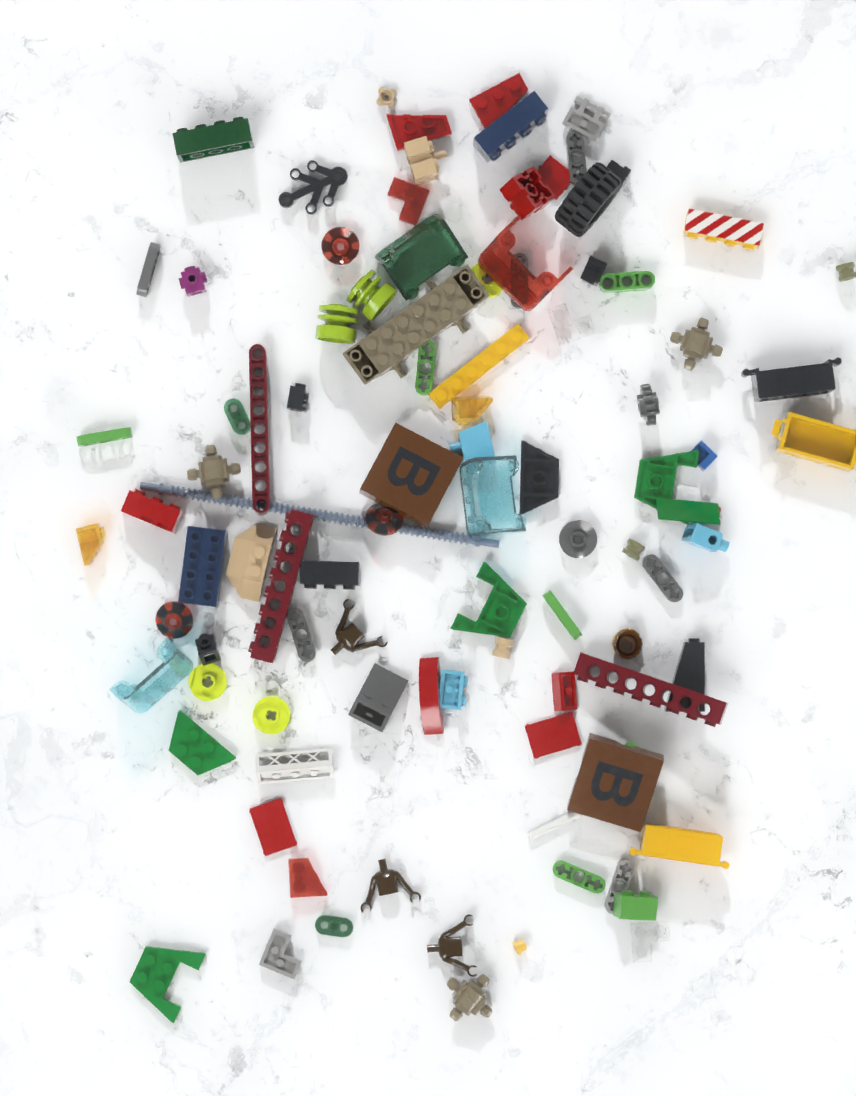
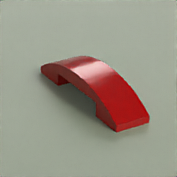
(429, 696)

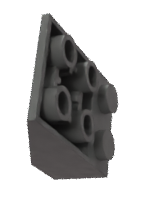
(378, 697)

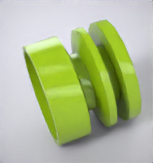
(371, 295)
(336, 325)

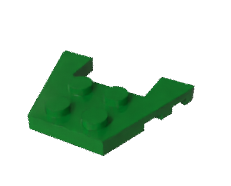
(657, 476)
(500, 610)
(156, 972)

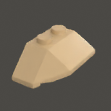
(250, 560)

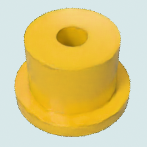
(519, 946)

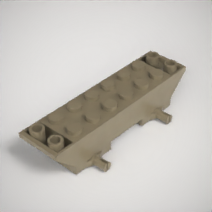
(416, 325)

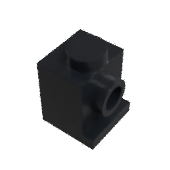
(297, 398)
(206, 645)

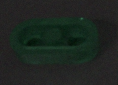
(237, 417)
(334, 924)

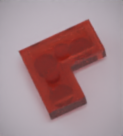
(414, 199)

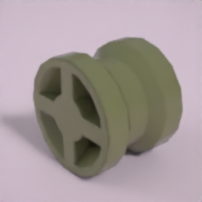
(846, 271)
(633, 549)

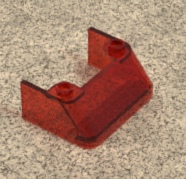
(512, 275)

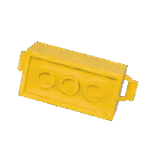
(816, 441)
(681, 845)

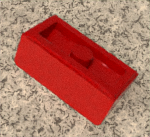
(564, 691)

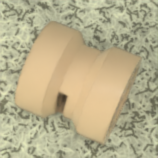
(502, 647)

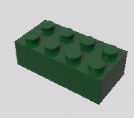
(213, 139)

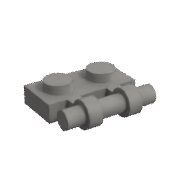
(584, 123)

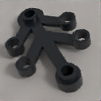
(316, 186)

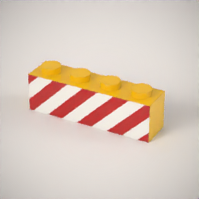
(723, 228)

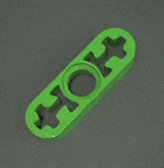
(428, 382)
(104, 436)
(562, 615)
(581, 884)

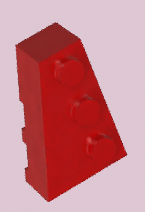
(152, 510)

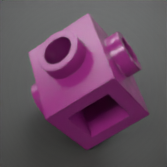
(195, 287)

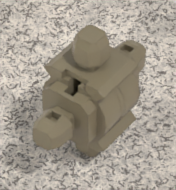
(696, 344)
(213, 471)
(469, 997)

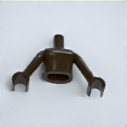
(351, 635)
(386, 882)
(451, 946)

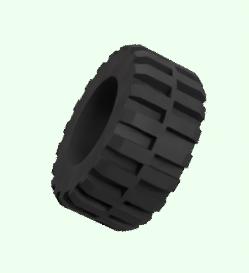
(588, 199)

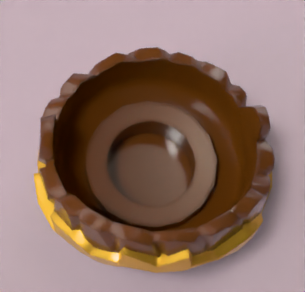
(627, 643)

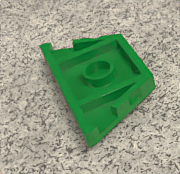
(197, 747)

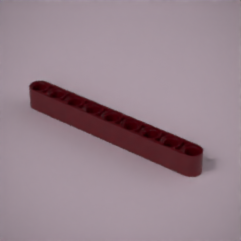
(256, 420)

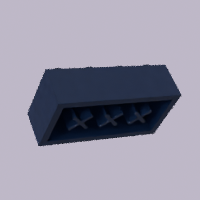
(510, 127)
(202, 566)

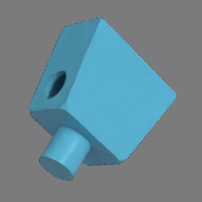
(474, 442)
(698, 536)

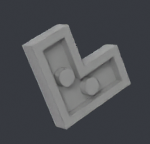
(275, 957)

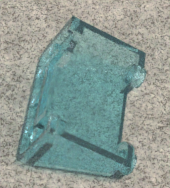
(490, 496)
(157, 684)

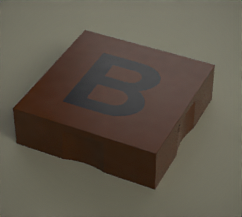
(411, 475)
(615, 782)

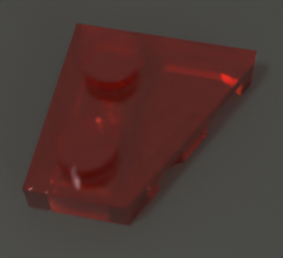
(303, 879)

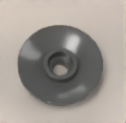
(588, 539)

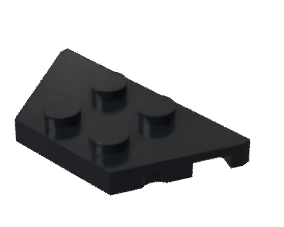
(537, 477)

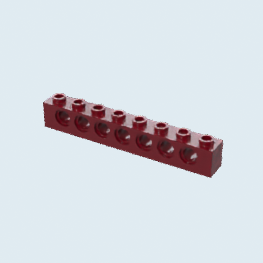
(268, 653)
(587, 662)

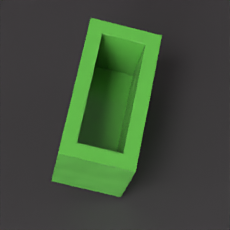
(635, 906)

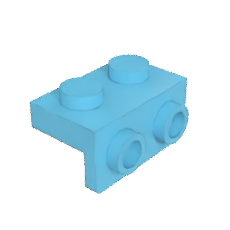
(452, 689)

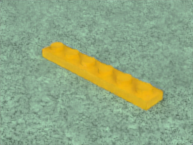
(478, 366)

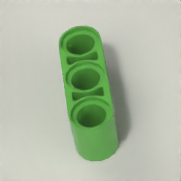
(635, 277)

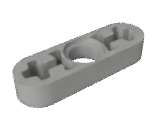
(611, 889)

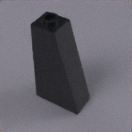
(690, 671)

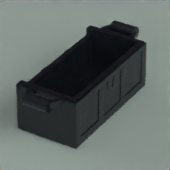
(792, 381)

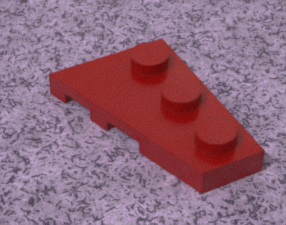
(498, 99)
(410, 127)

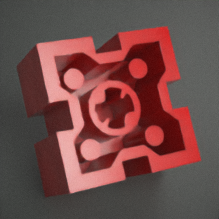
(527, 193)

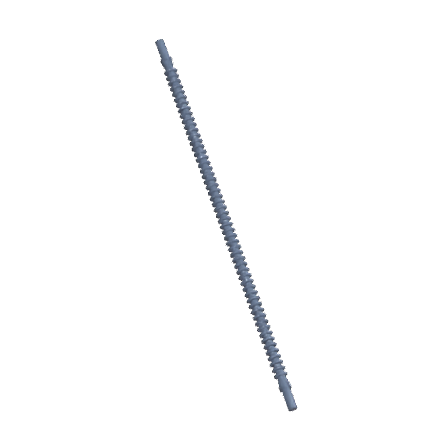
(163, 489)

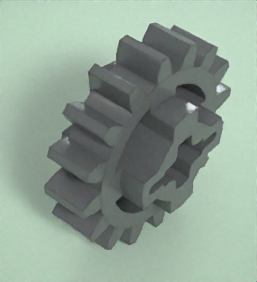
(648, 404)

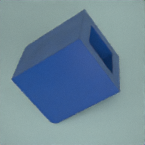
(706, 455)

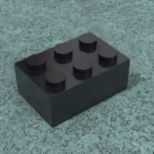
(329, 574)

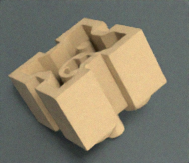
(423, 160)

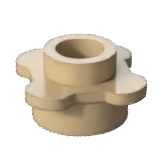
(386, 92)

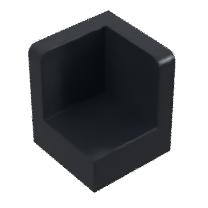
(622, 172)
(593, 271)

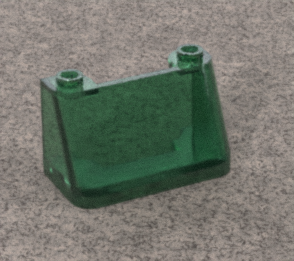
(420, 255)

